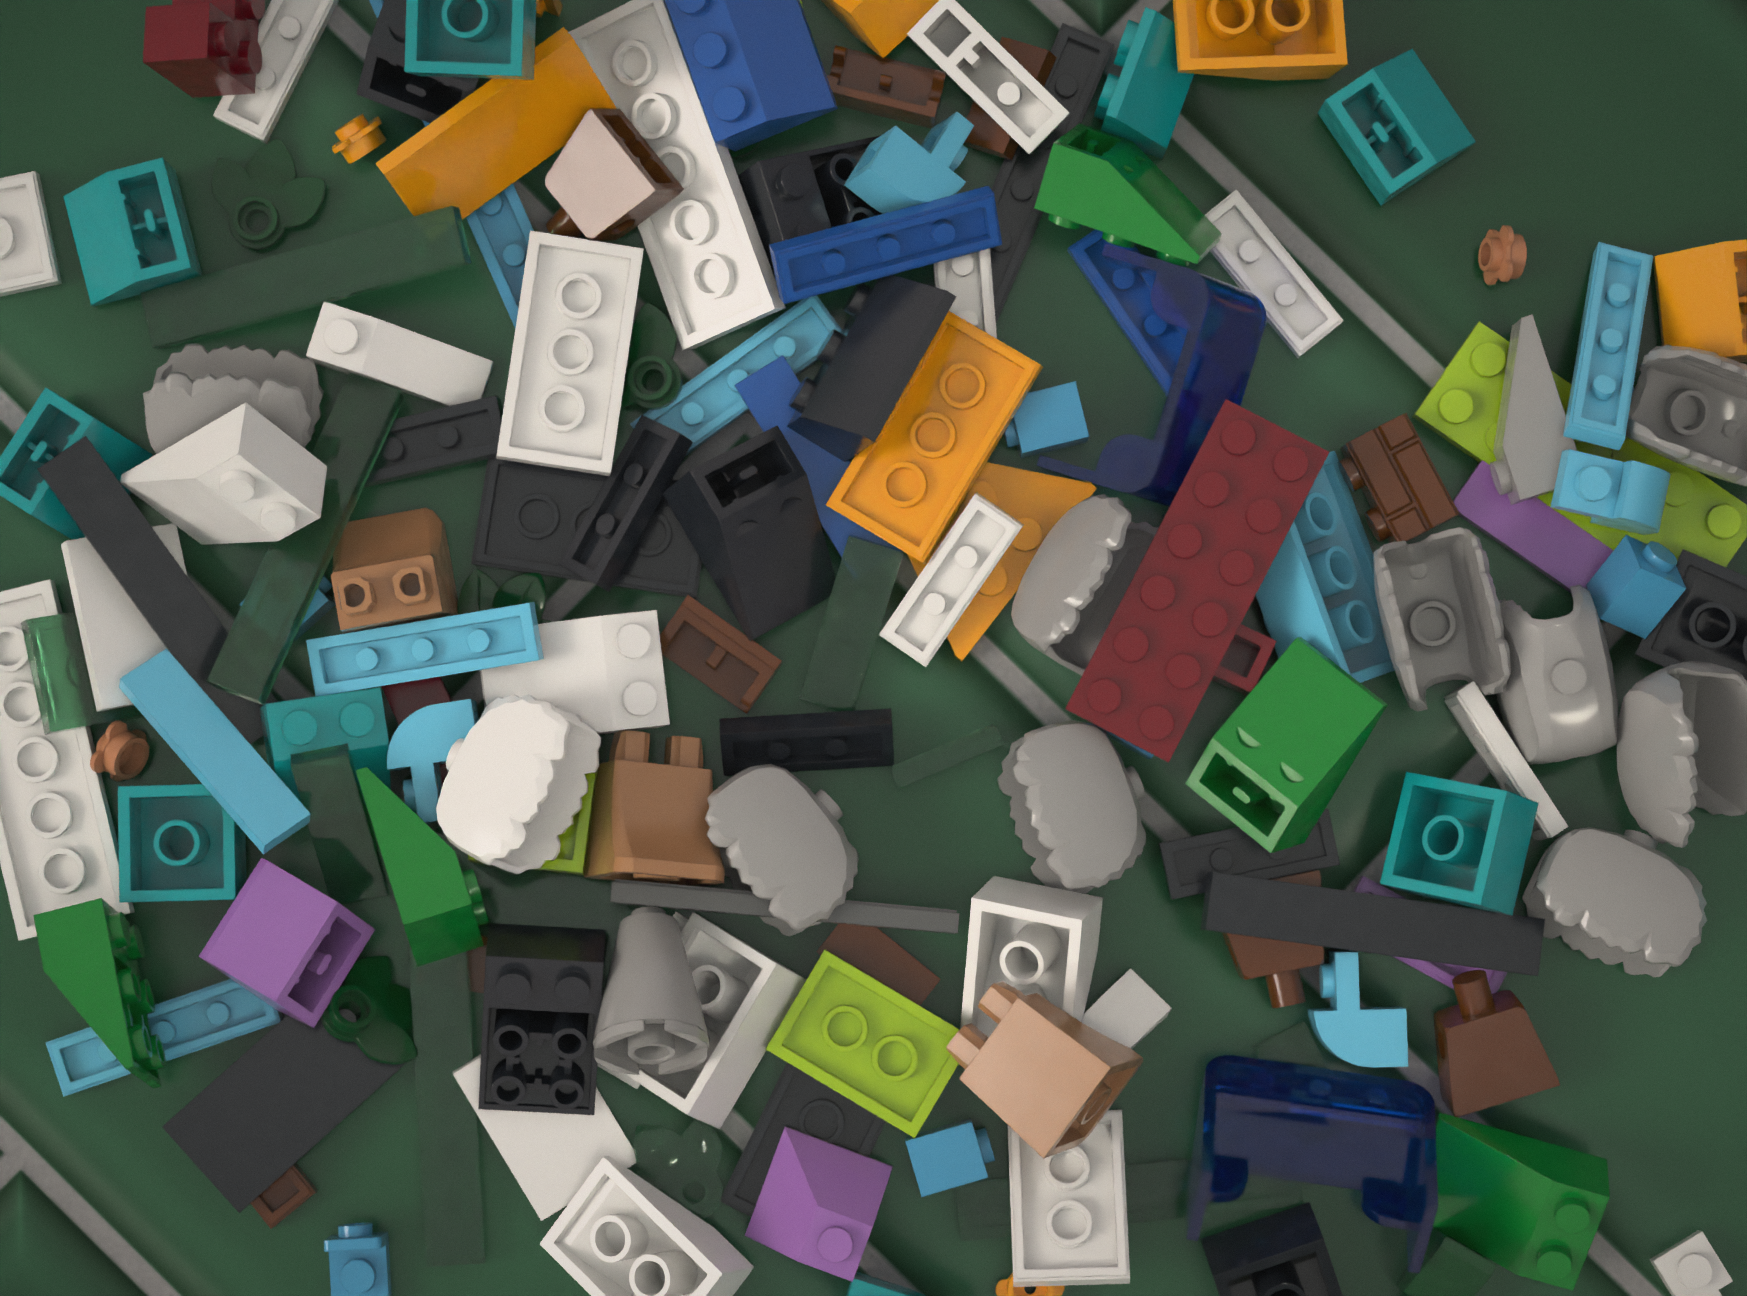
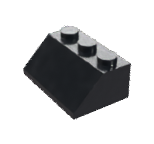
(868, 363)

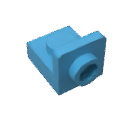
(359, 1261)

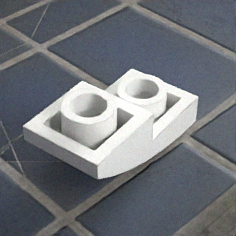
(1127, 1011)

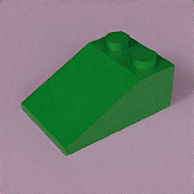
(433, 895)
(1519, 1199)

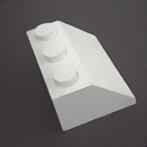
(742, 1004)

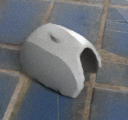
(205, 385)
(1693, 410)
(1079, 579)
(1441, 614)
(1560, 683)
(1683, 747)
(1074, 805)
(782, 845)
(1617, 900)

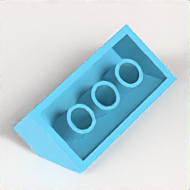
(1325, 582)

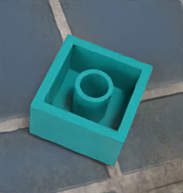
(471, 38)
(1459, 843)
(177, 845)

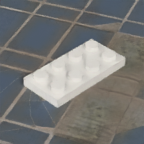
(570, 353)

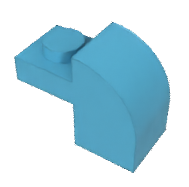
(902, 173)
(1611, 491)
(423, 744)
(1352, 1032)

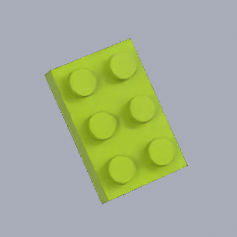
(867, 1043)

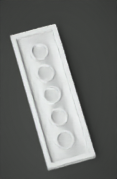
(705, 237)
(53, 806)

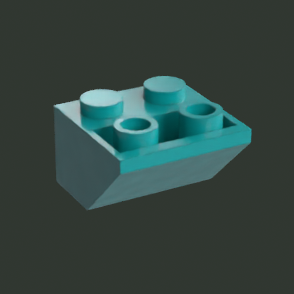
(1150, 91)
(1395, 125)
(132, 231)
(46, 432)

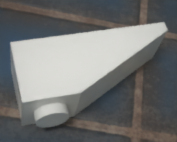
(988, 74)
(397, 357)

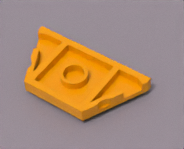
(1037, 503)

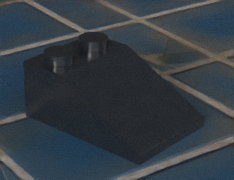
(1705, 621)
(1273, 1257)

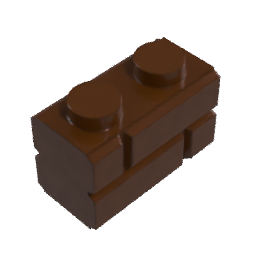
(1397, 481)

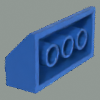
(752, 66)

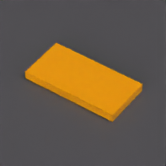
(496, 133)
(936, 438)

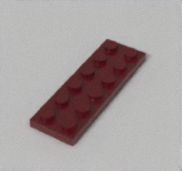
(1197, 580)

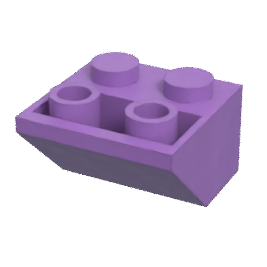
(287, 943)

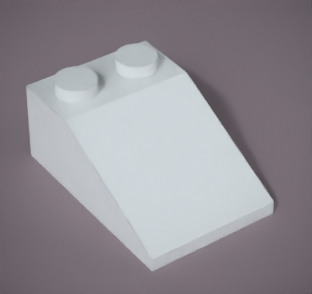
(233, 481)
(595, 668)
(1032, 940)
(639, 1242)

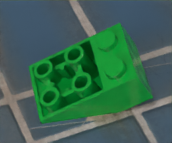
(1120, 191)
(1287, 747)
(94, 964)

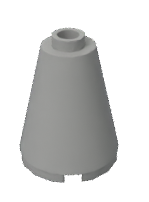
(650, 1000)

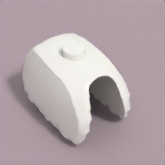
(517, 782)

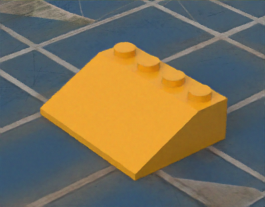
(1260, 38)

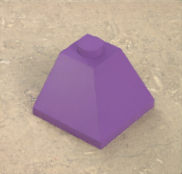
(819, 1203)

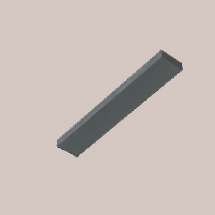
(748, 904)

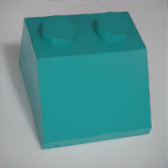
(327, 722)

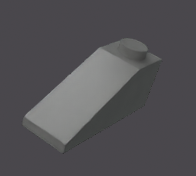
(1529, 420)

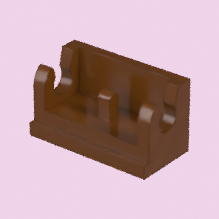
(886, 87)
(718, 654)

